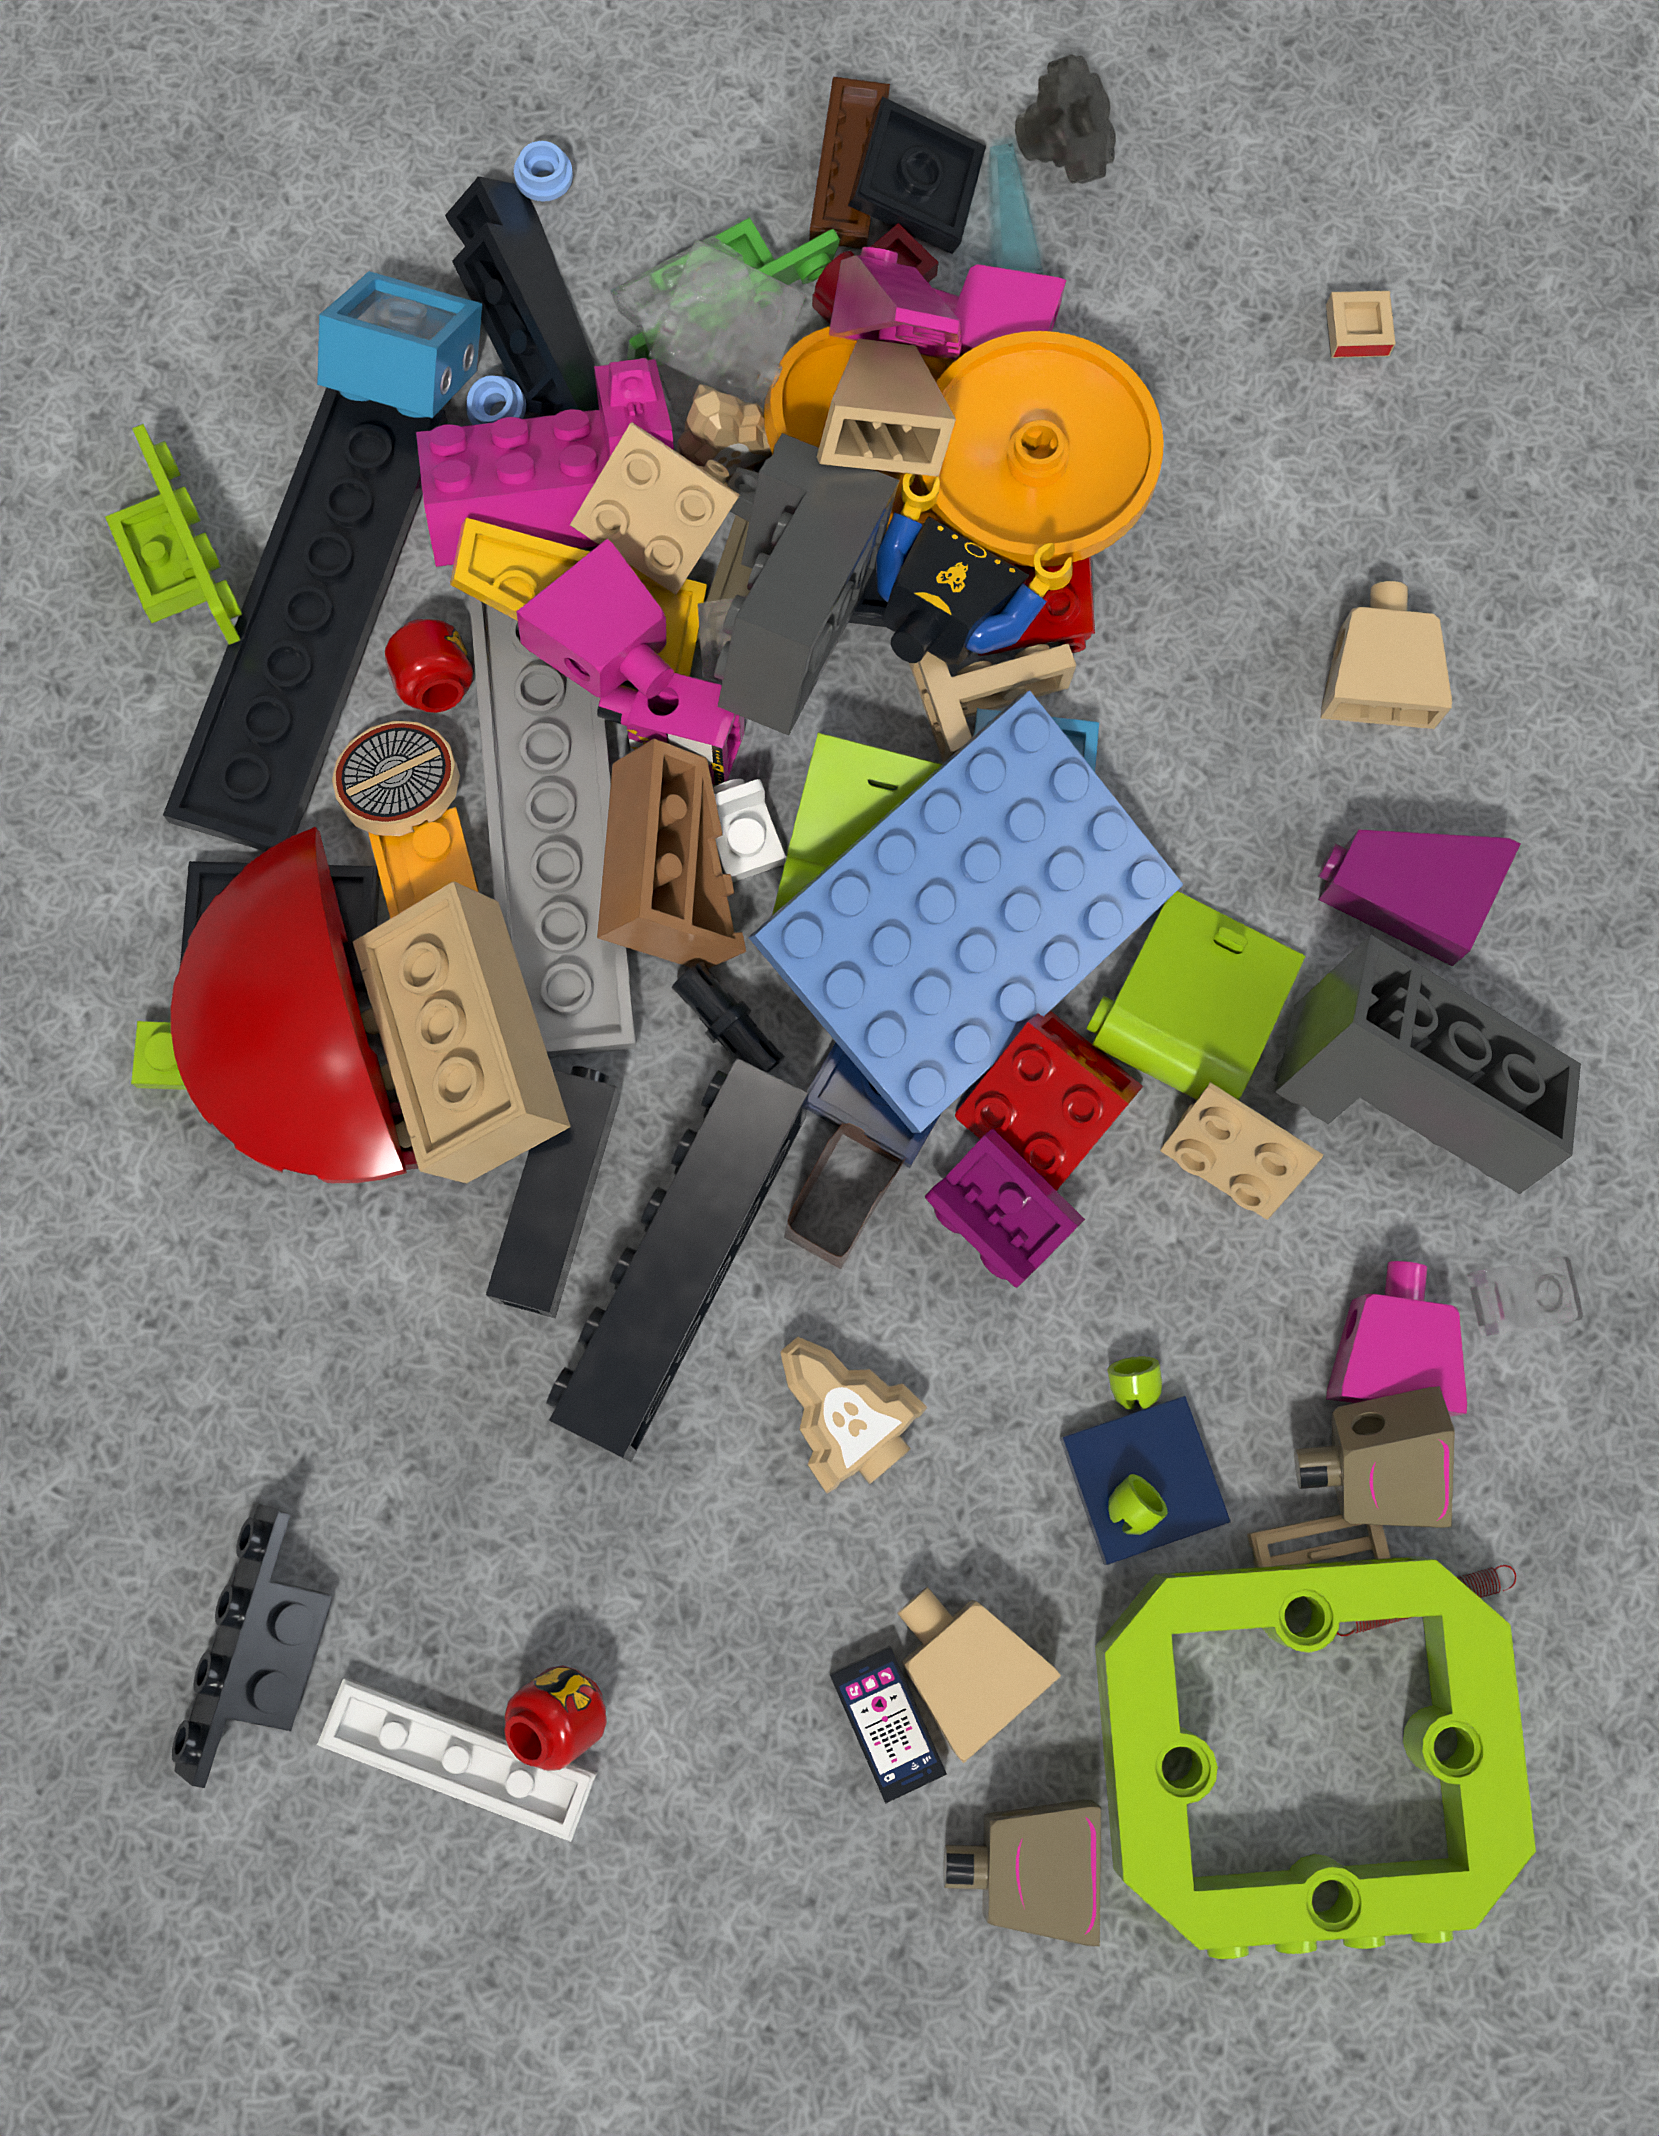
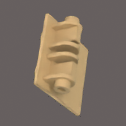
(656, 507)
(1240, 1151)

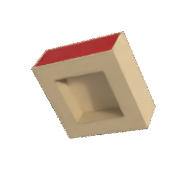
(1360, 324)

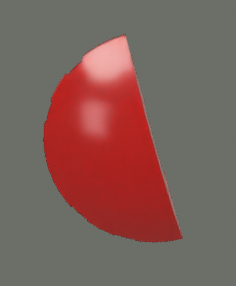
(275, 1026)

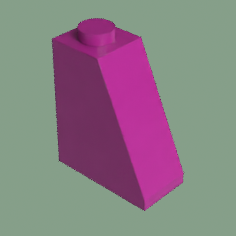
(1419, 885)

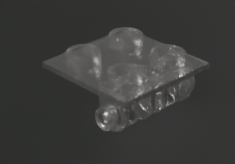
(727, 325)

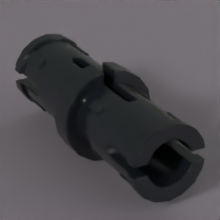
(726, 1018)

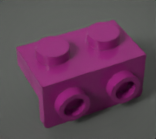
(1003, 1209)

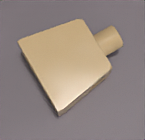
(1388, 665)
(971, 1670)

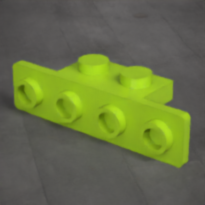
(162, 552)

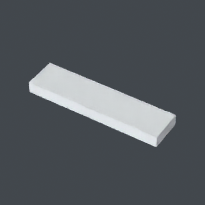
(453, 1759)

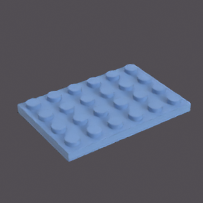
(967, 911)

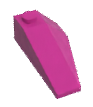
(892, 305)

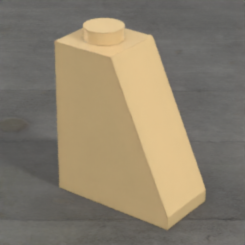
(887, 413)

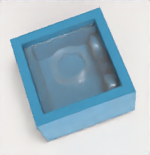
(398, 344)

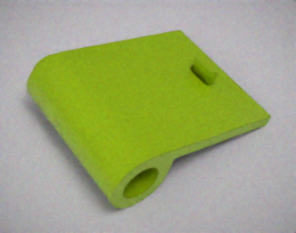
(842, 804)
(1197, 1000)

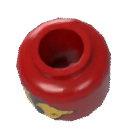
(429, 665)
(554, 1718)

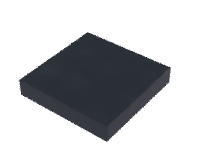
(917, 175)

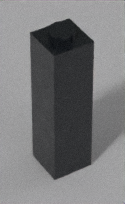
(554, 1198)

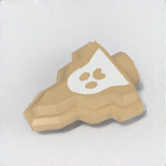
(724, 431)
(847, 1414)

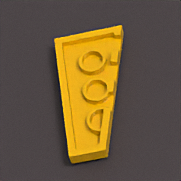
(513, 567)

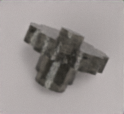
(1069, 121)

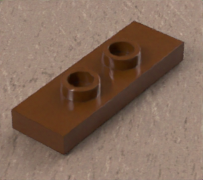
(844, 139)

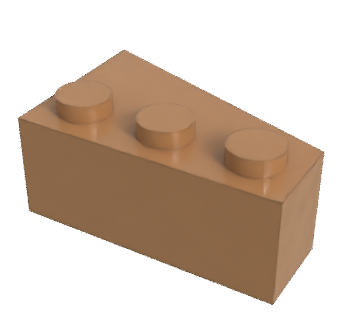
(663, 862)

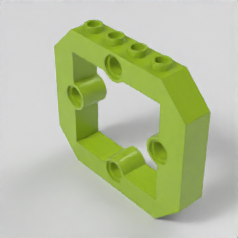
(1480, 1783)

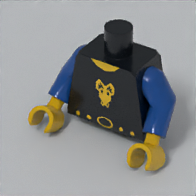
(951, 592)

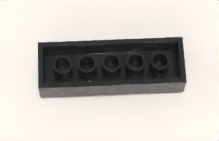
(680, 1261)

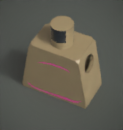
(1387, 1460)
(1036, 1870)

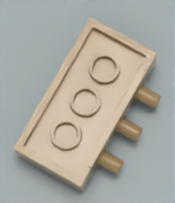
(458, 1035)

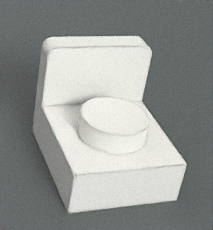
(748, 836)

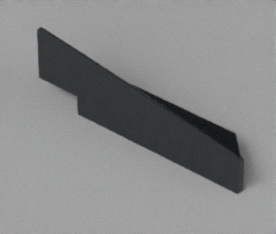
(522, 297)

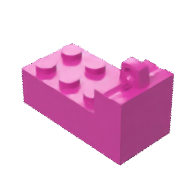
(535, 469)

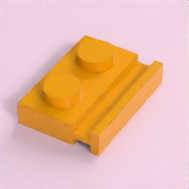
(422, 861)

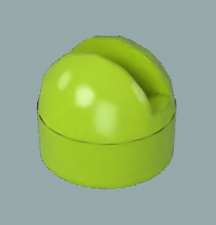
(1135, 1380)
(1137, 1504)

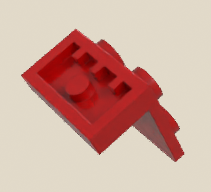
(1049, 1097)

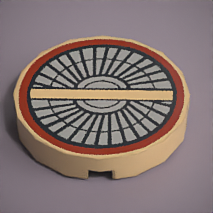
(395, 778)

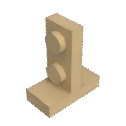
(985, 686)

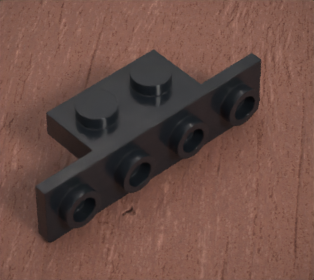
(258, 1652)

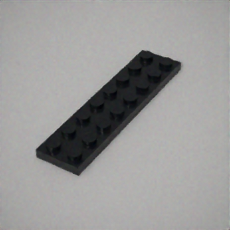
(303, 625)

